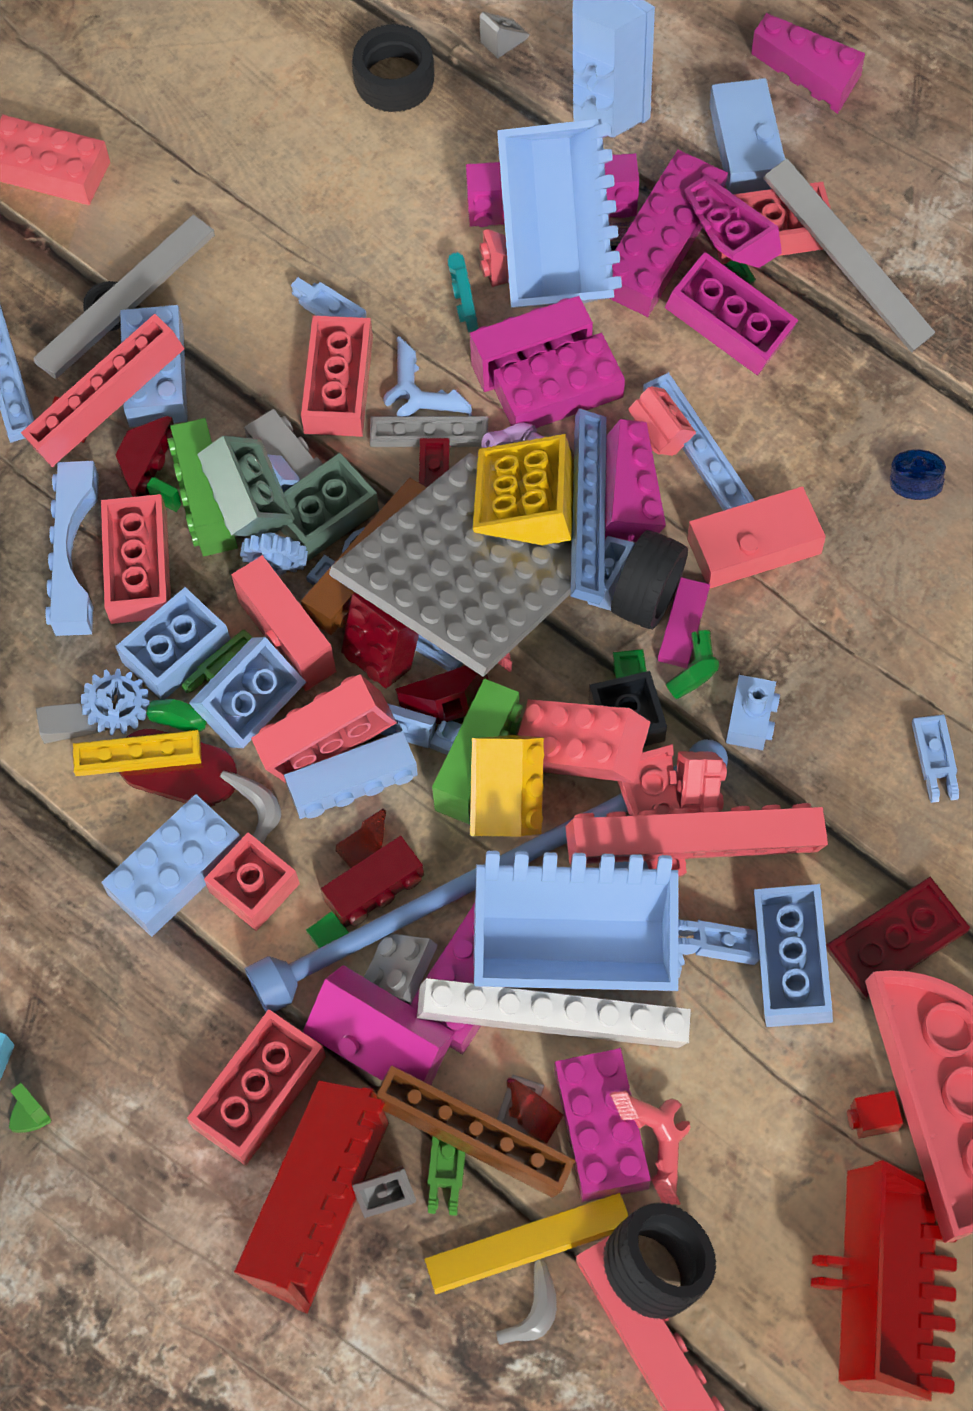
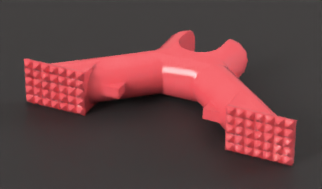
(667, 1134)

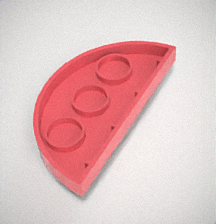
(930, 1053)

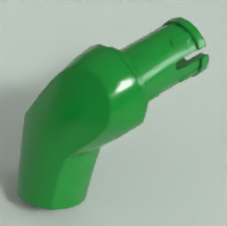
(699, 670)
(175, 714)

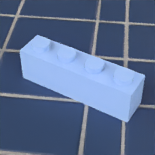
(351, 775)

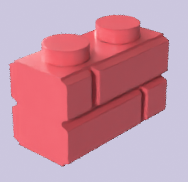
(665, 421)
(699, 780)

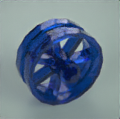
(920, 474)

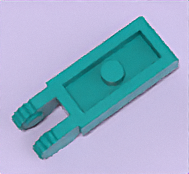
(462, 290)

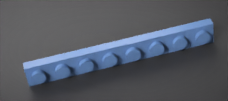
(588, 507)

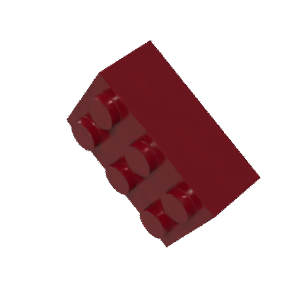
(378, 642)

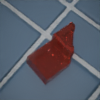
(363, 841)
(533, 1111)

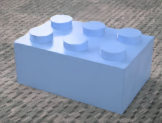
(173, 643)
(247, 692)

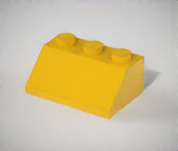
(506, 786)

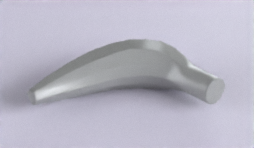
(263, 800)
(541, 1313)

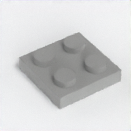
(401, 964)

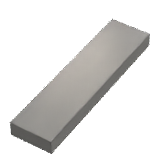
(407, 430)

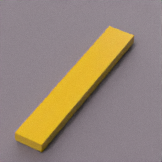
(525, 1243)

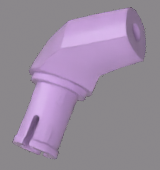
(512, 434)

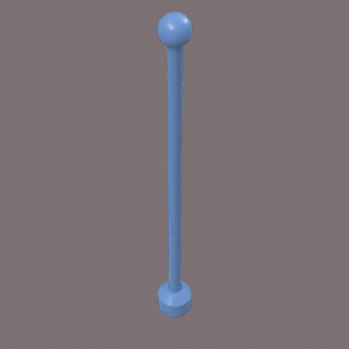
(277, 980)

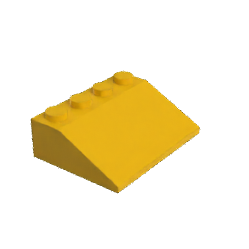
(525, 491)

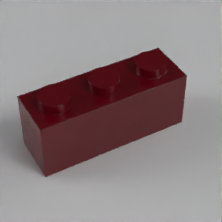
(373, 882)

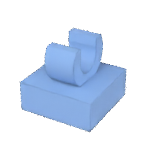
(445, 736)

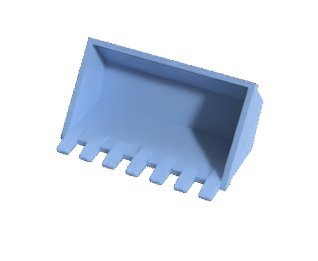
(613, 62)

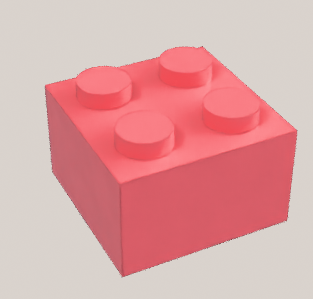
(252, 881)

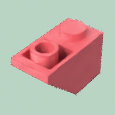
(494, 257)

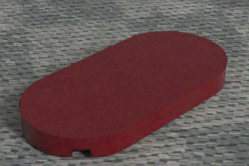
(185, 781)

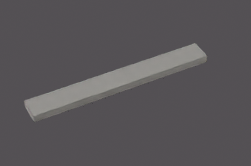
(849, 255)
(124, 295)

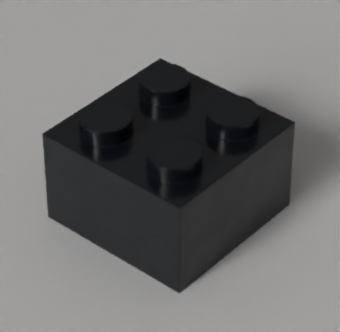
(636, 693)

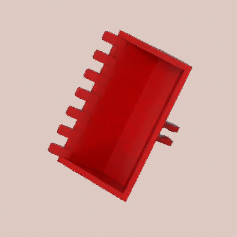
(313, 1193)
(890, 1286)

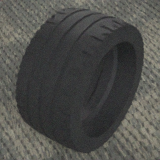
(393, 42)
(649, 579)
(633, 1278)

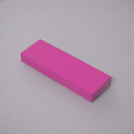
(683, 620)

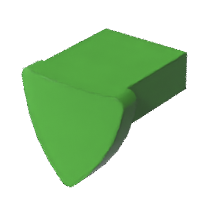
(27, 1112)

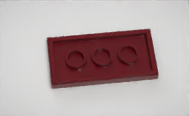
(898, 935)

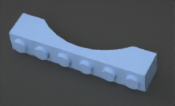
(75, 495)

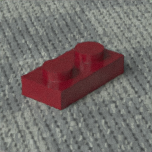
(433, 459)

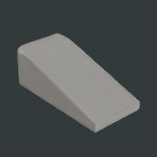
(63, 722)

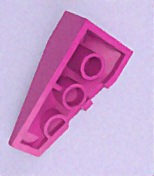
(733, 224)

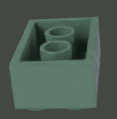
(245, 486)
(328, 505)

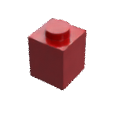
(875, 1114)

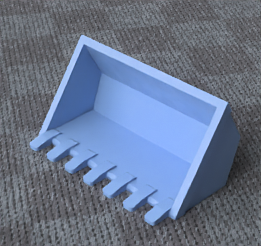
(558, 213)
(576, 924)

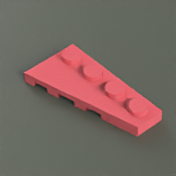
(654, 790)

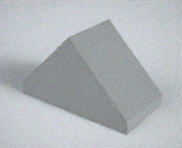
(500, 33)
(384, 1192)

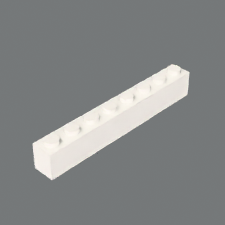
(553, 1013)

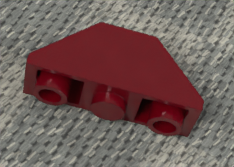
(144, 454)
(442, 695)

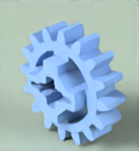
(279, 551)
(99, 698)

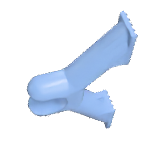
(419, 399)

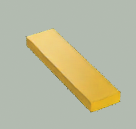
(136, 753)

